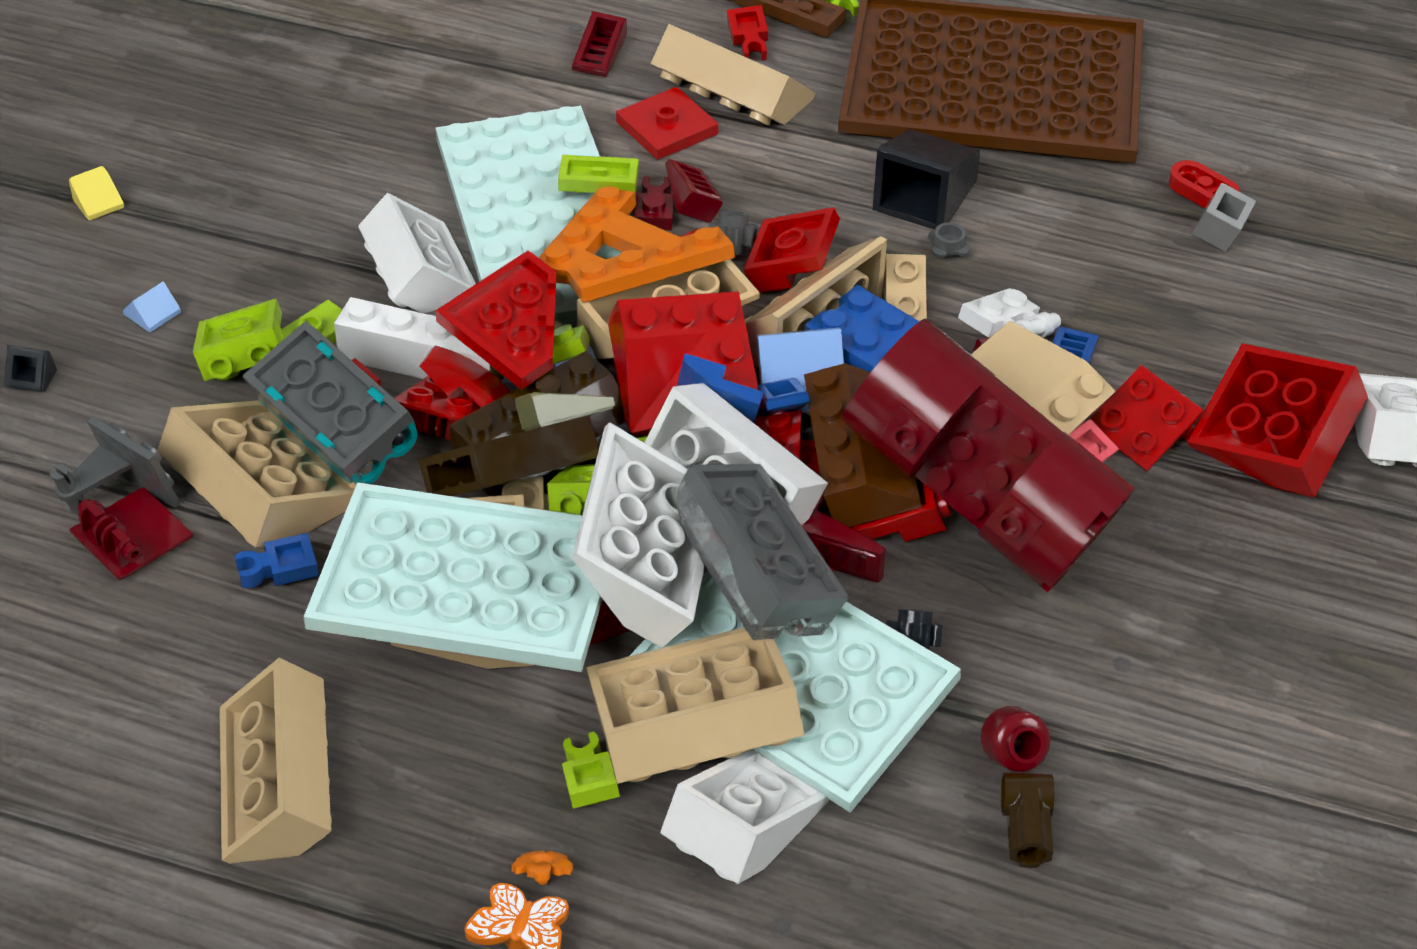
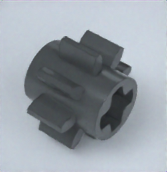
(736, 228)

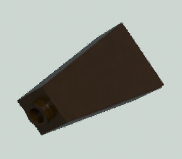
(509, 457)

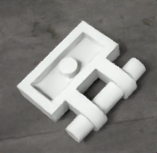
(996, 310)

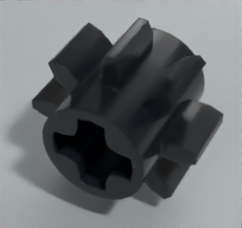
(918, 627)

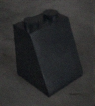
(923, 178)

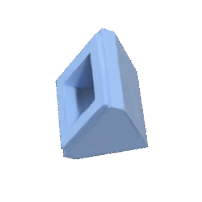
(153, 308)

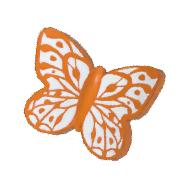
(518, 921)

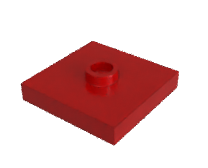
(667, 122)

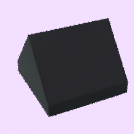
(28, 368)

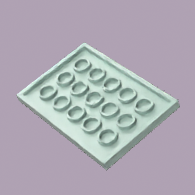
(457, 578)
(856, 690)

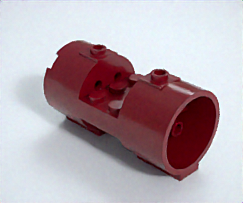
(986, 453)

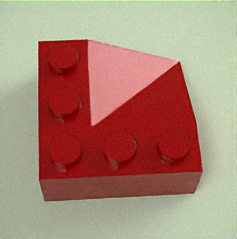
(654, 335)
(1281, 417)

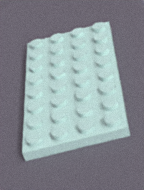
(508, 187)

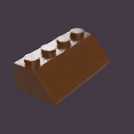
(859, 478)

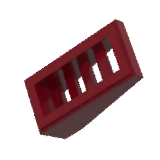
(602, 25)
(693, 191)
(843, 547)

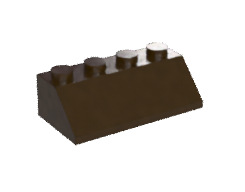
(500, 418)

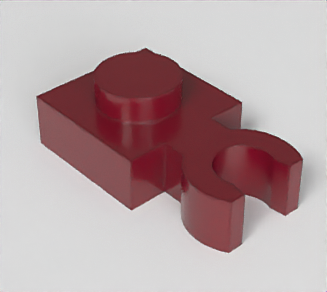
(655, 204)

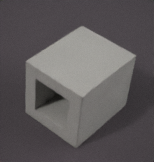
(1224, 217)

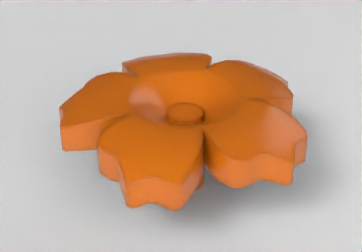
(541, 865)

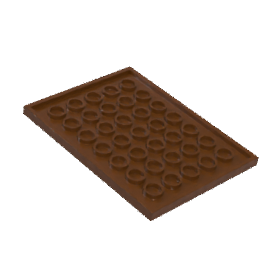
(996, 77)

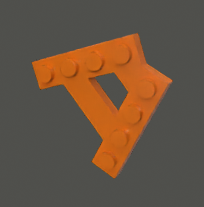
(645, 250)

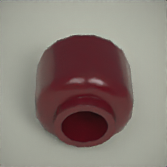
(1015, 738)

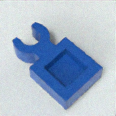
(283, 560)

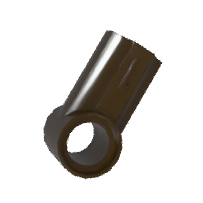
(1029, 805)

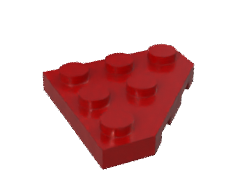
(508, 319)

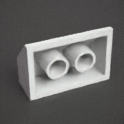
(414, 255)

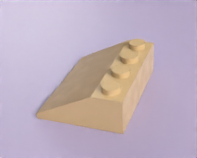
(1045, 375)
(253, 470)
(694, 703)

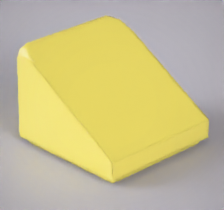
(95, 193)

